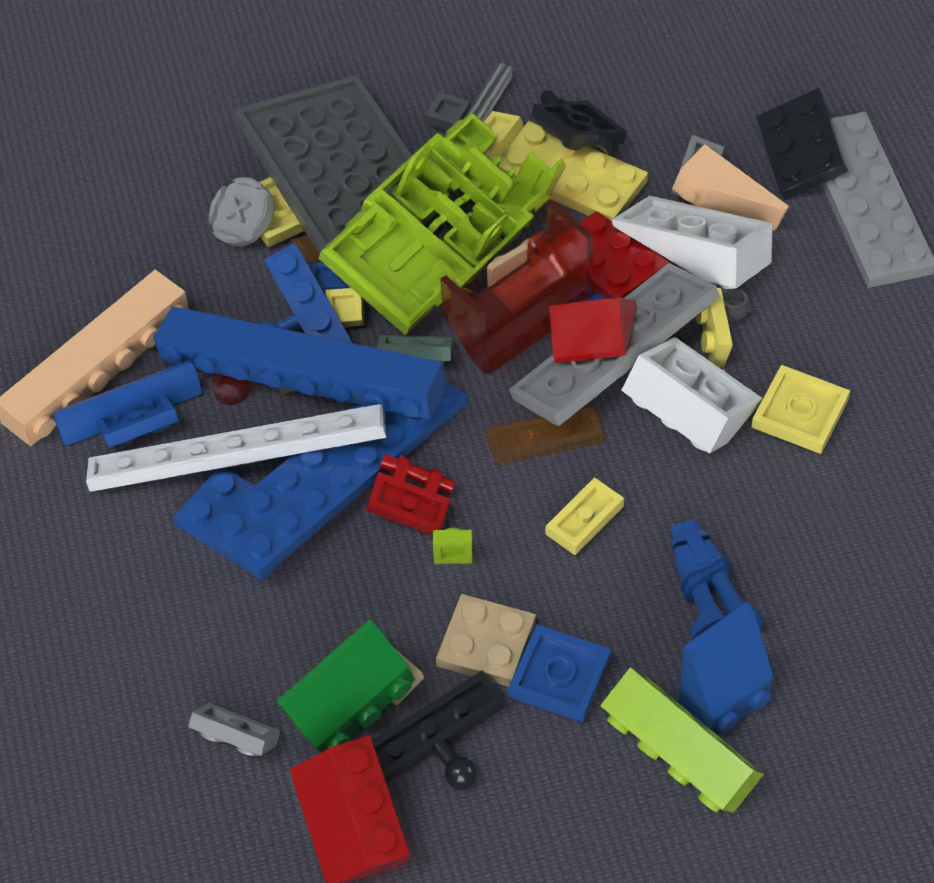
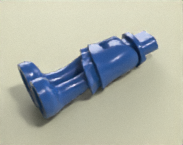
(702, 571)

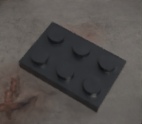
(802, 144)

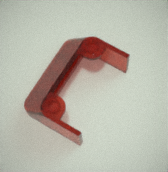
(516, 307)

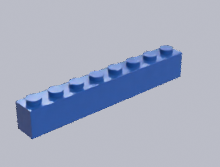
(302, 362)

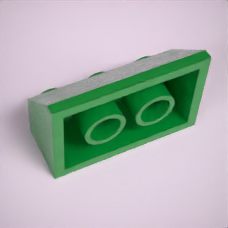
(347, 689)

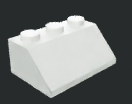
(690, 394)

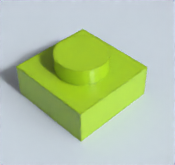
(452, 546)

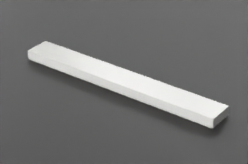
(236, 447)

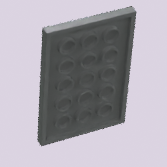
(324, 152)

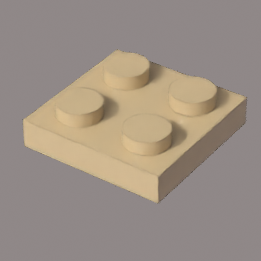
(485, 639)

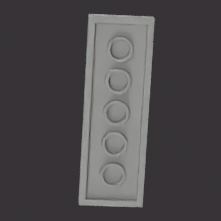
(874, 209)
(663, 307)

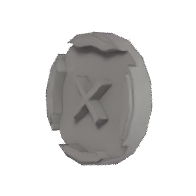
(241, 212)

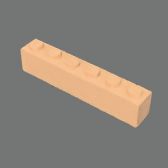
(90, 358)

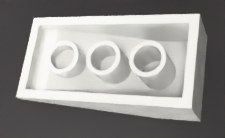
(700, 240)

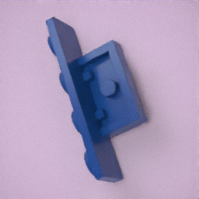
(131, 408)

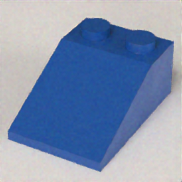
(726, 671)

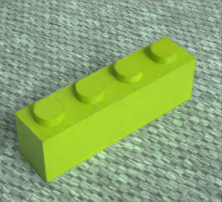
(680, 740)

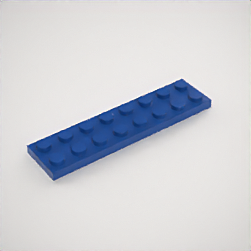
(314, 488)

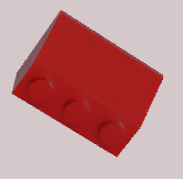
(349, 812)

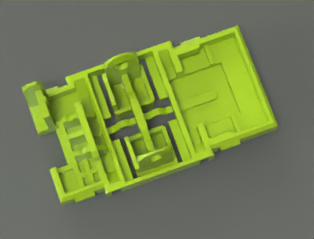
(399, 261)

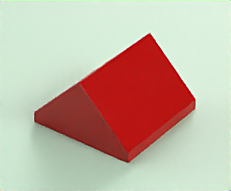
(591, 329)

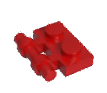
(408, 503)

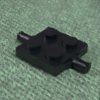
(578, 124)

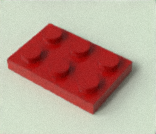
(617, 259)

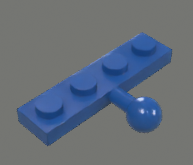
(304, 296)

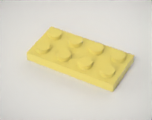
(590, 177)

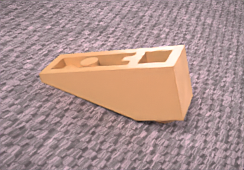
(720, 186)

